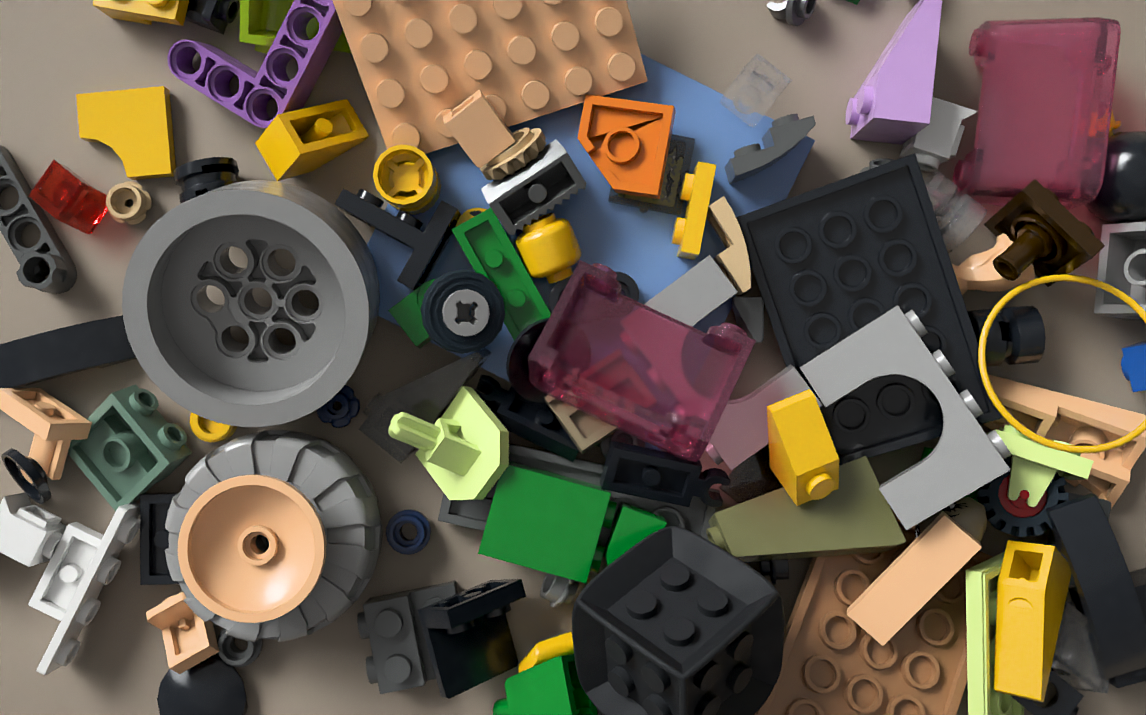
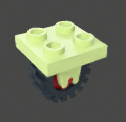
(1035, 482)

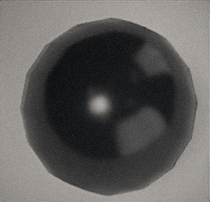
(1124, 181)

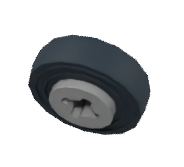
(451, 299)

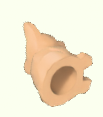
(979, 273)

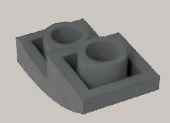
(777, 141)

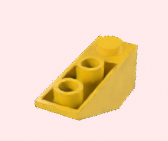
(1028, 617)

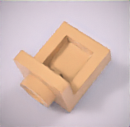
(185, 635)

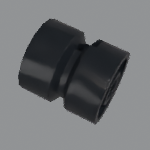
(1014, 336)

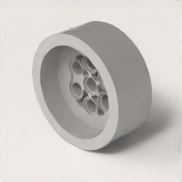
(187, 338)

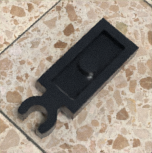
(526, 418)
(659, 476)

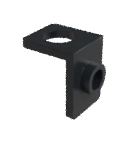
(1062, 703)

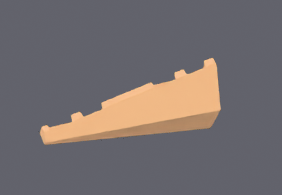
(1080, 424)

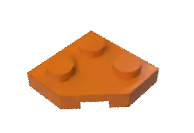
(628, 142)

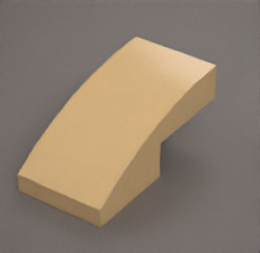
(735, 259)

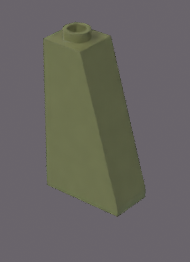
(843, 523)

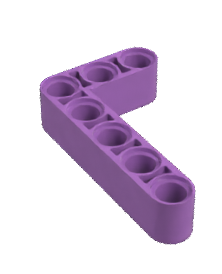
(271, 79)

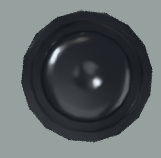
(204, 176)

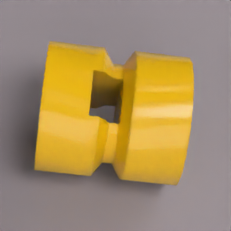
(407, 179)

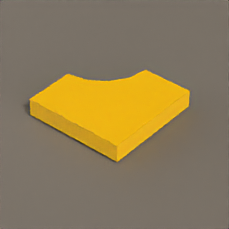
(134, 126)

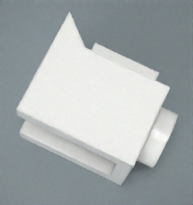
(940, 138)
(28, 531)

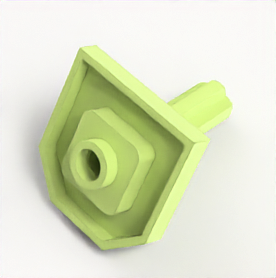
(463, 448)

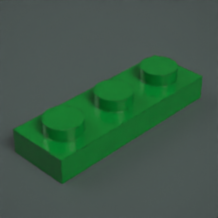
(496, 258)

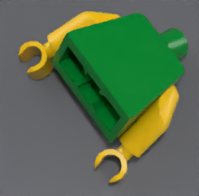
(546, 683)

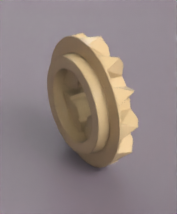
(517, 155)

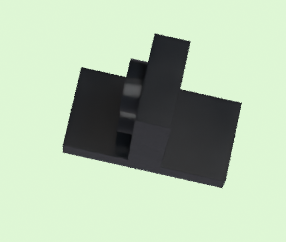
(405, 229)

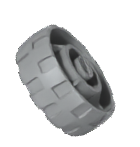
(341, 499)

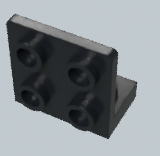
(471, 635)

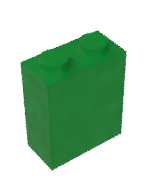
(547, 522)

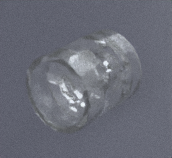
(955, 214)

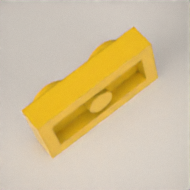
(697, 192)

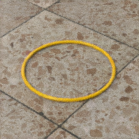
(990, 391)

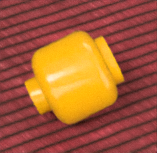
(548, 248)

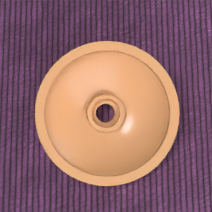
(222, 556)

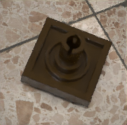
(1041, 235)

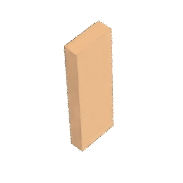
(913, 578)

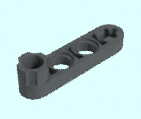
(31, 260)

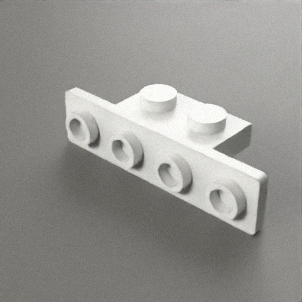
(75, 578)

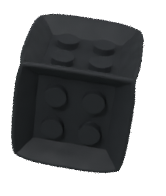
(678, 631)

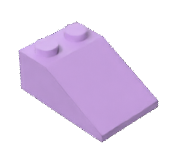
(899, 89)

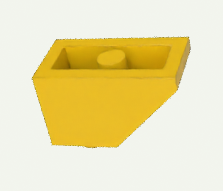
(310, 138)
(802, 448)

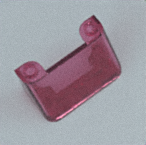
(1041, 108)
(637, 364)

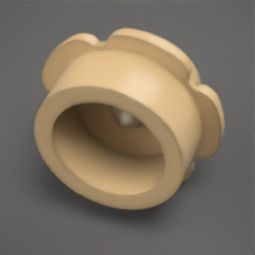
(118, 197)

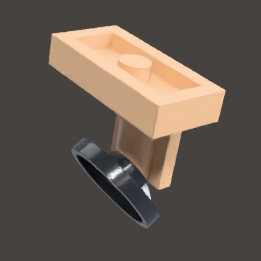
(53, 429)

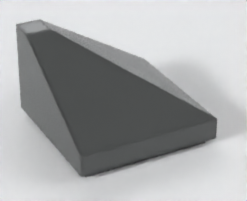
(750, 316)

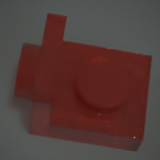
(70, 198)

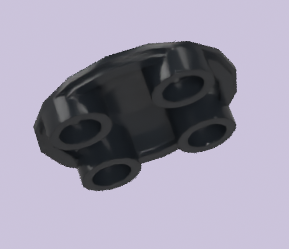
(203, 690)

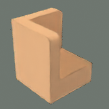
(478, 129)

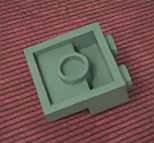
(129, 446)

